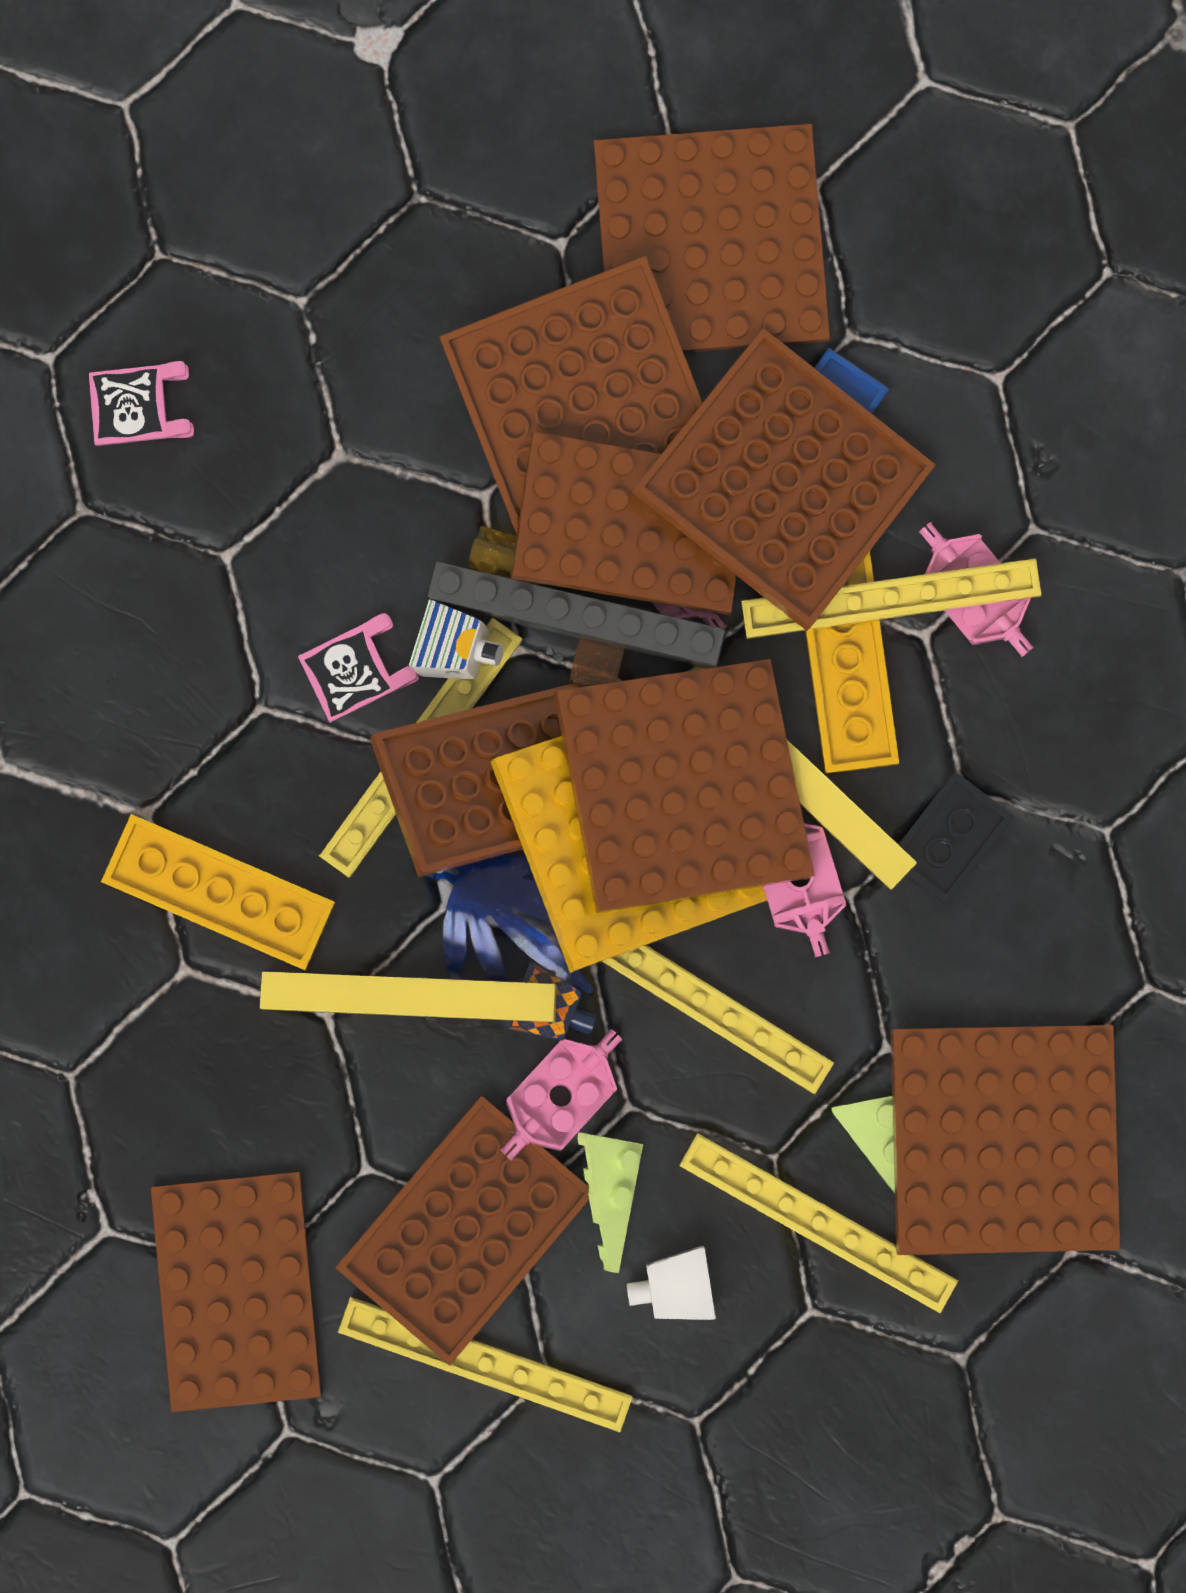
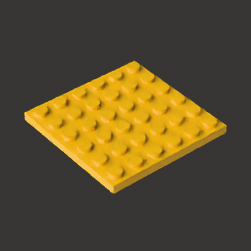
(547, 823)

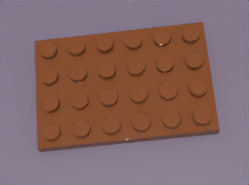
(595, 536)
(446, 783)
(464, 1231)
(236, 1292)

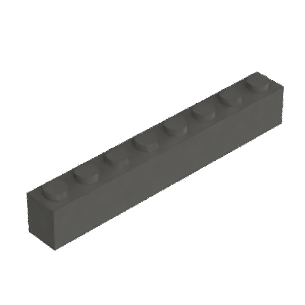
(577, 616)

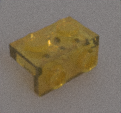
(494, 553)

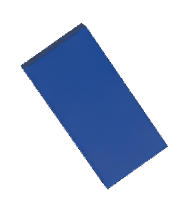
(852, 380)

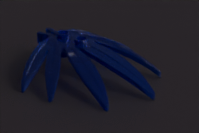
(495, 889)

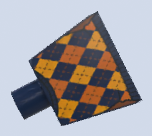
(567, 1009)

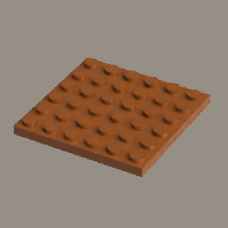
(723, 229)
(576, 366)
(784, 479)
(683, 785)
(1005, 1140)

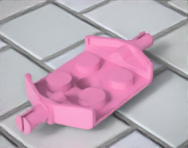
(980, 622)
(814, 905)
(586, 1076)

